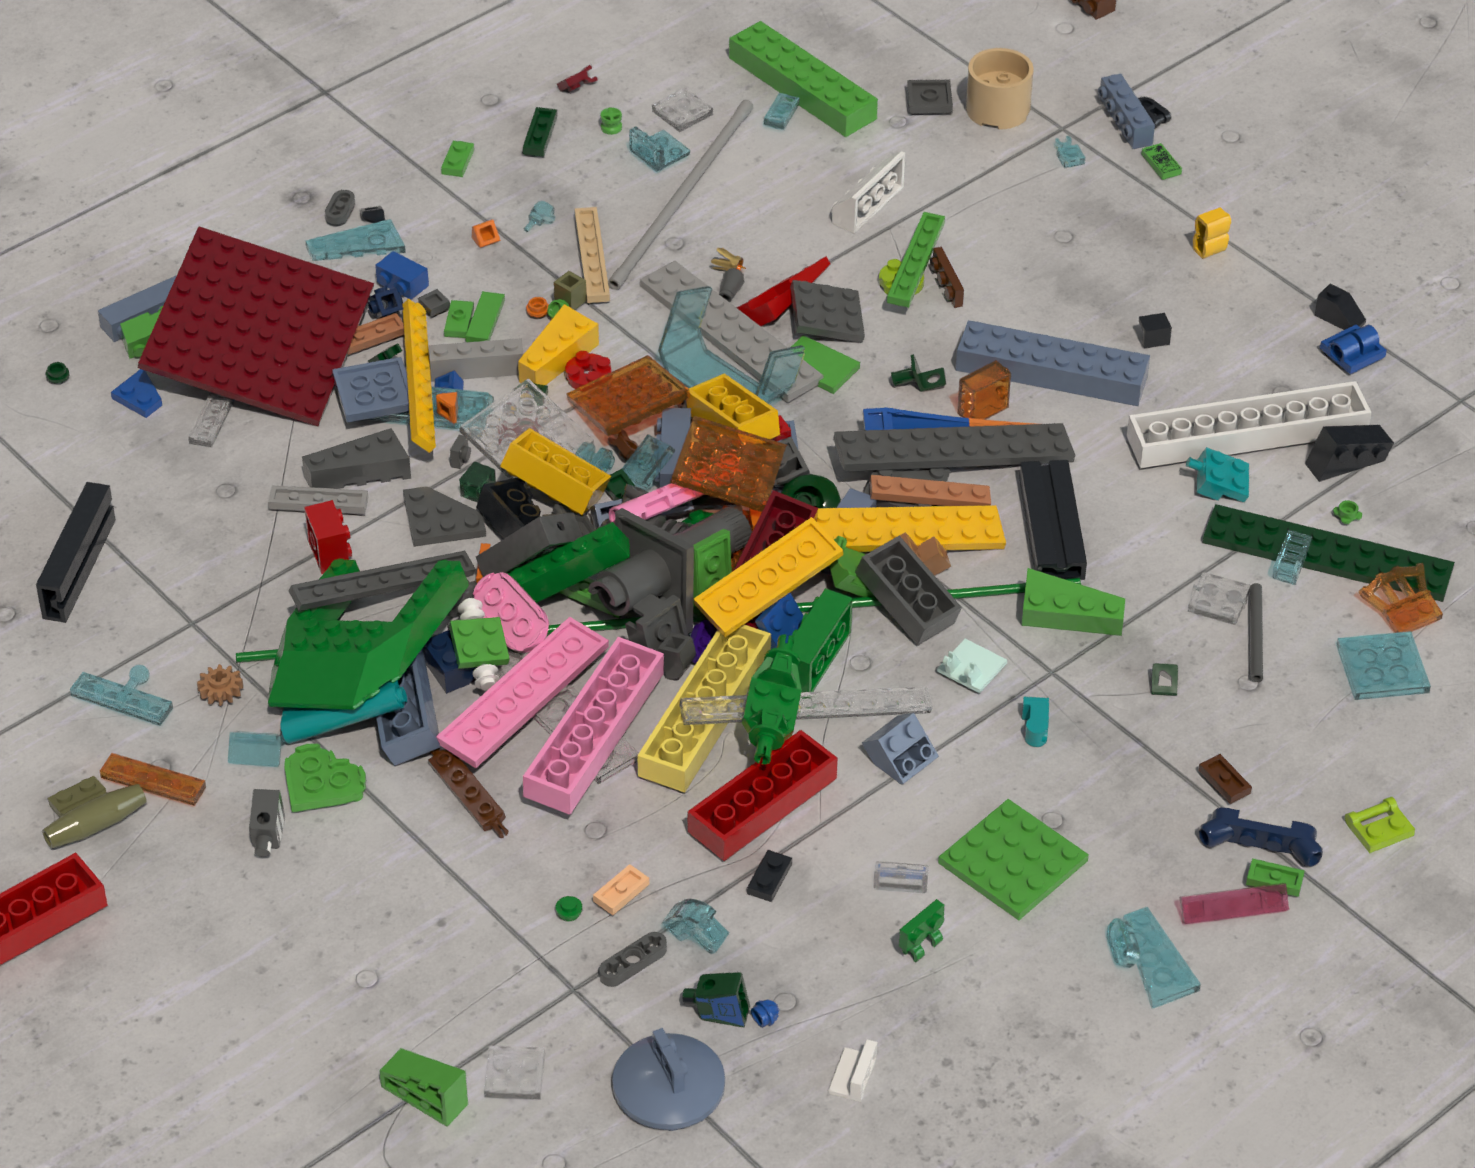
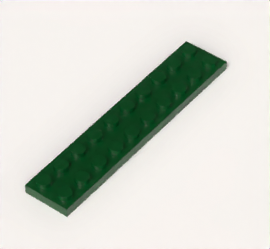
(1328, 551)

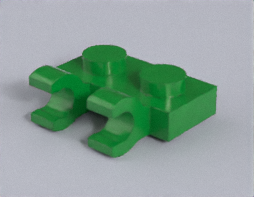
(920, 927)

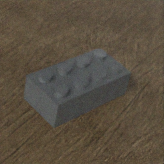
(908, 590)

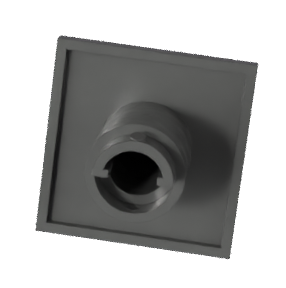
(662, 561)

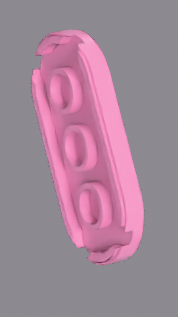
(521, 617)

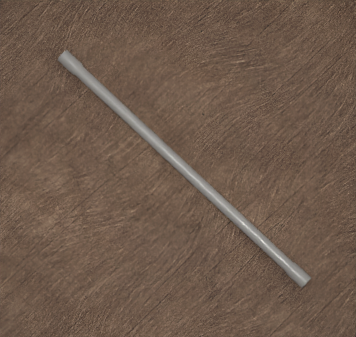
(623, 271)

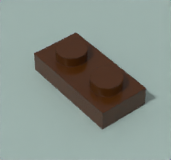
(1225, 778)

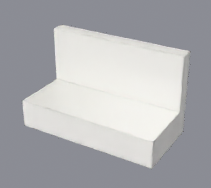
(854, 1072)

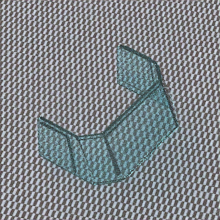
(691, 363)

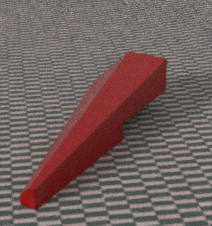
(776, 299)

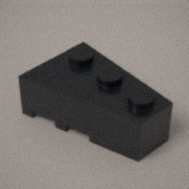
(1347, 449)

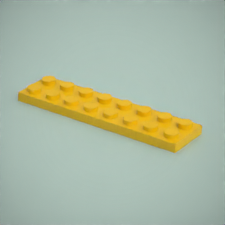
(951, 525)

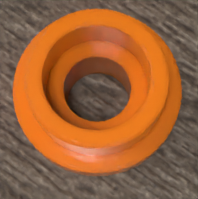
(537, 307)

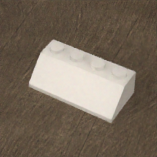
(870, 194)

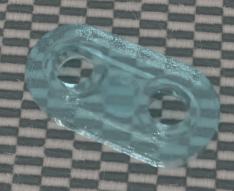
(1123, 943)

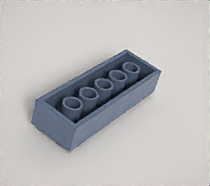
(413, 728)

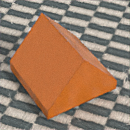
(485, 233)
(448, 406)

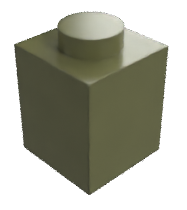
(571, 289)

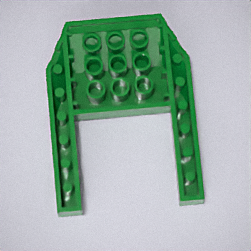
(346, 662)

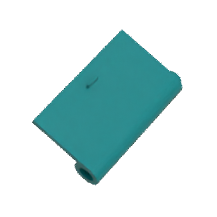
(309, 722)

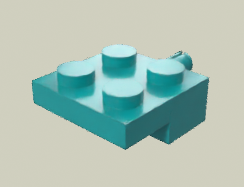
(1221, 475)

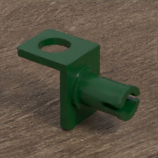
(914, 374)

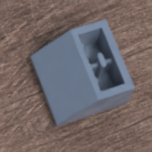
(901, 748)

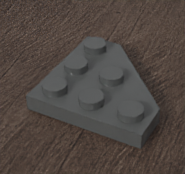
(439, 518)

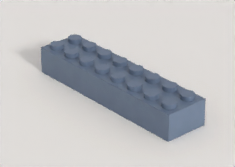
(1055, 362)

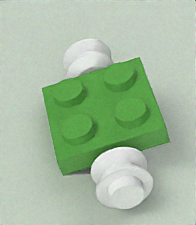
(479, 643)

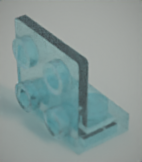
(657, 150)

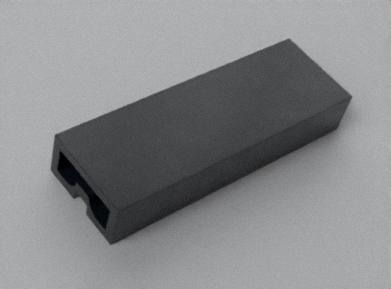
(1052, 519)
(75, 552)

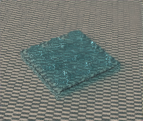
(1383, 665)

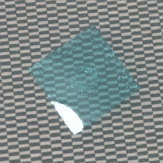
(648, 461)

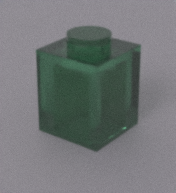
(473, 480)

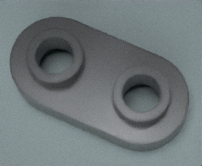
(340, 207)

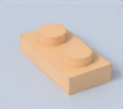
(621, 889)

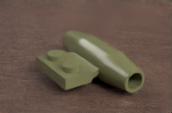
(89, 809)

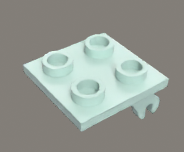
(972, 665)

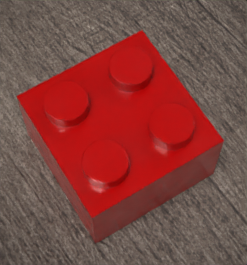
(327, 534)

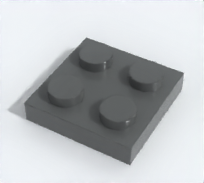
(929, 96)

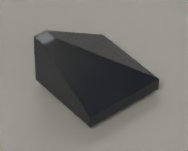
(373, 213)

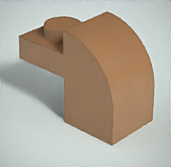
(930, 553)

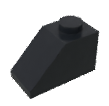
(1338, 308)

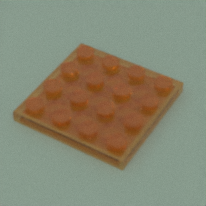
(628, 395)
(728, 464)

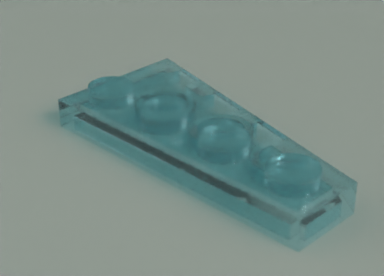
(364, 239)
(1161, 965)

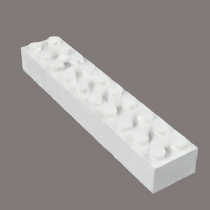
(1244, 423)

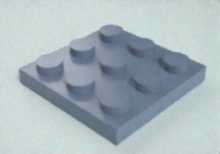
(372, 389)

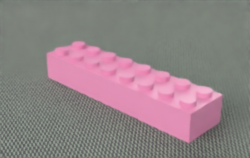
(593, 725)

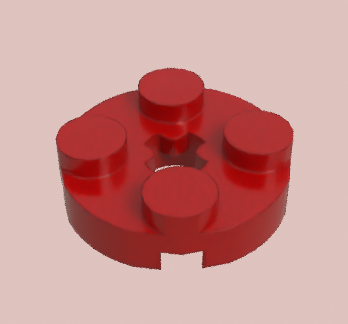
(585, 362)

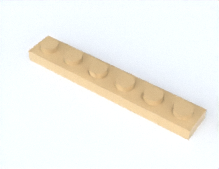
(592, 255)

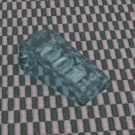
(1287, 571)

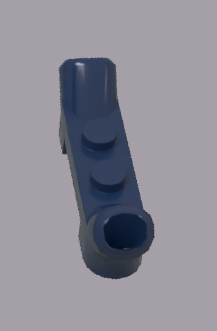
(1228, 827)

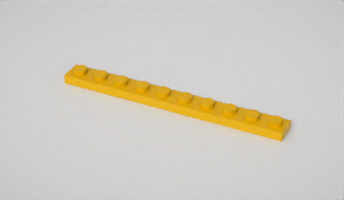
(418, 375)

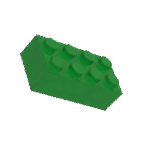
(821, 636)

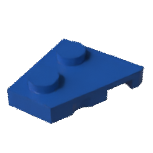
(138, 394)

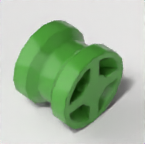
(611, 120)

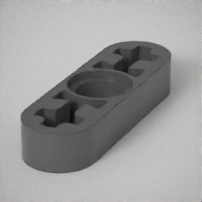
(629, 969)

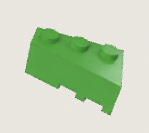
(426, 1085)

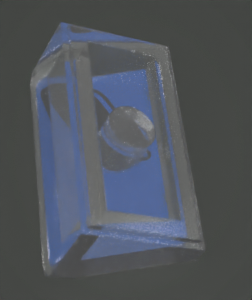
(901, 877)

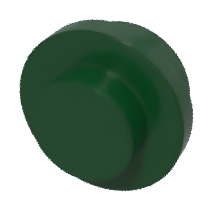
(57, 372)

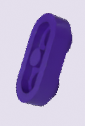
(701, 636)

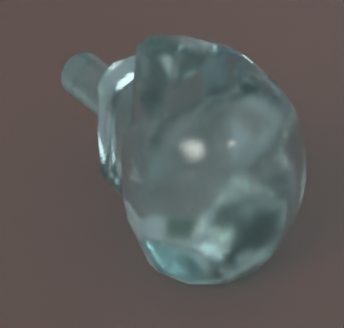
(539, 214)

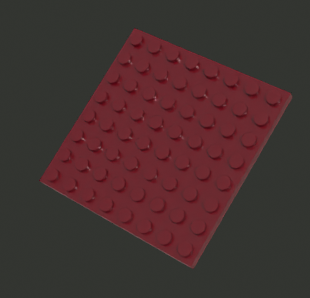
(256, 326)

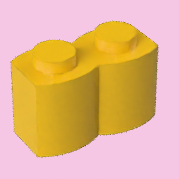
(1211, 232)

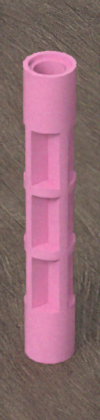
(657, 501)

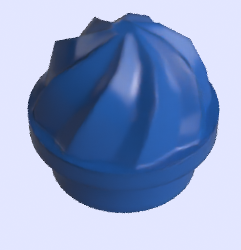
(765, 1012)

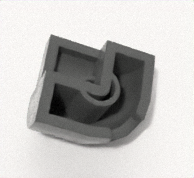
(791, 464)

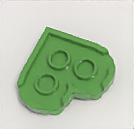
(320, 779)

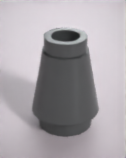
(731, 283)

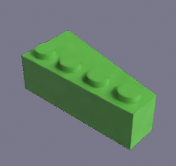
(1070, 606)

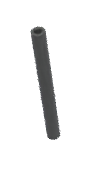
(1256, 633)

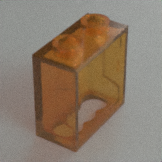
(984, 392)

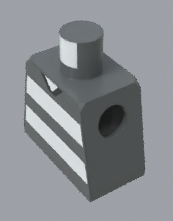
(266, 821)

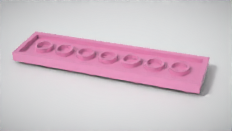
(522, 692)

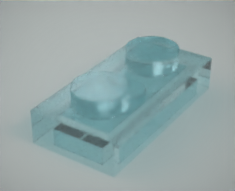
(781, 111)

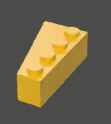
(556, 345)

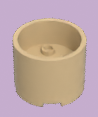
(999, 88)

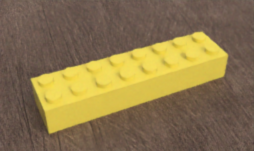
(724, 669)

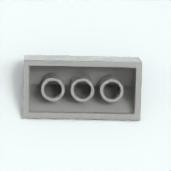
(476, 358)

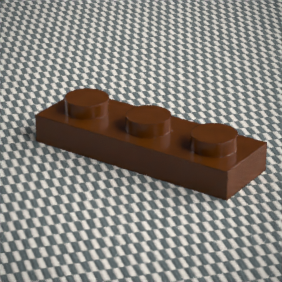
(947, 277)

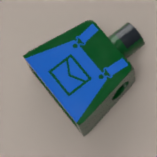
(720, 998)

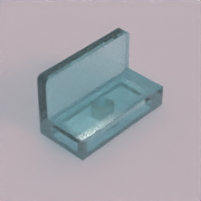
(255, 748)

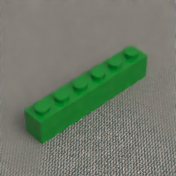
(573, 562)

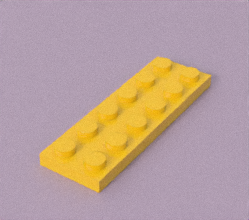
(768, 577)

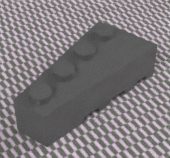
(358, 461)

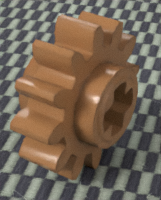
(220, 684)

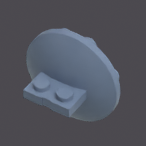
(668, 1081)

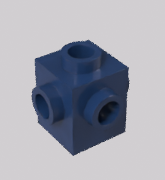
(390, 297)

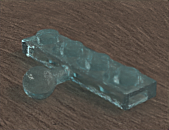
(123, 698)

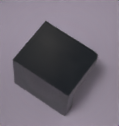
(1155, 330)

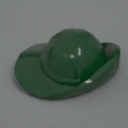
(813, 490)

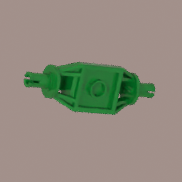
(773, 700)

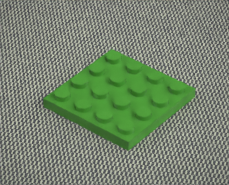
(1013, 859)

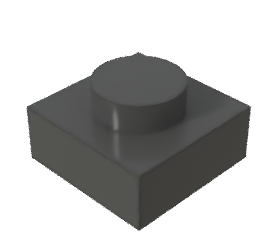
(434, 302)
(460, 452)

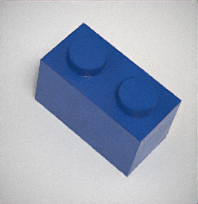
(403, 274)

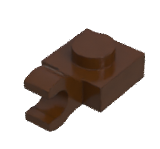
(624, 444)

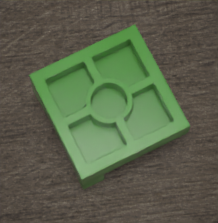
(844, 570)

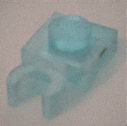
(1069, 154)

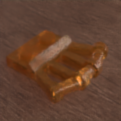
(1405, 614)

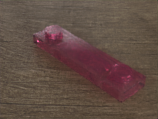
(1234, 903)

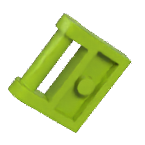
(1383, 831)

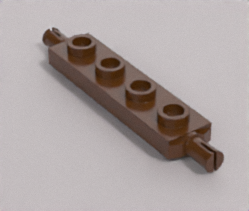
(468, 791)

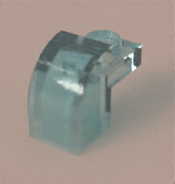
(696, 919)

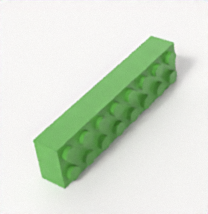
(802, 75)

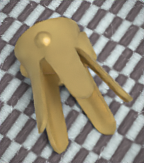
(733, 262)

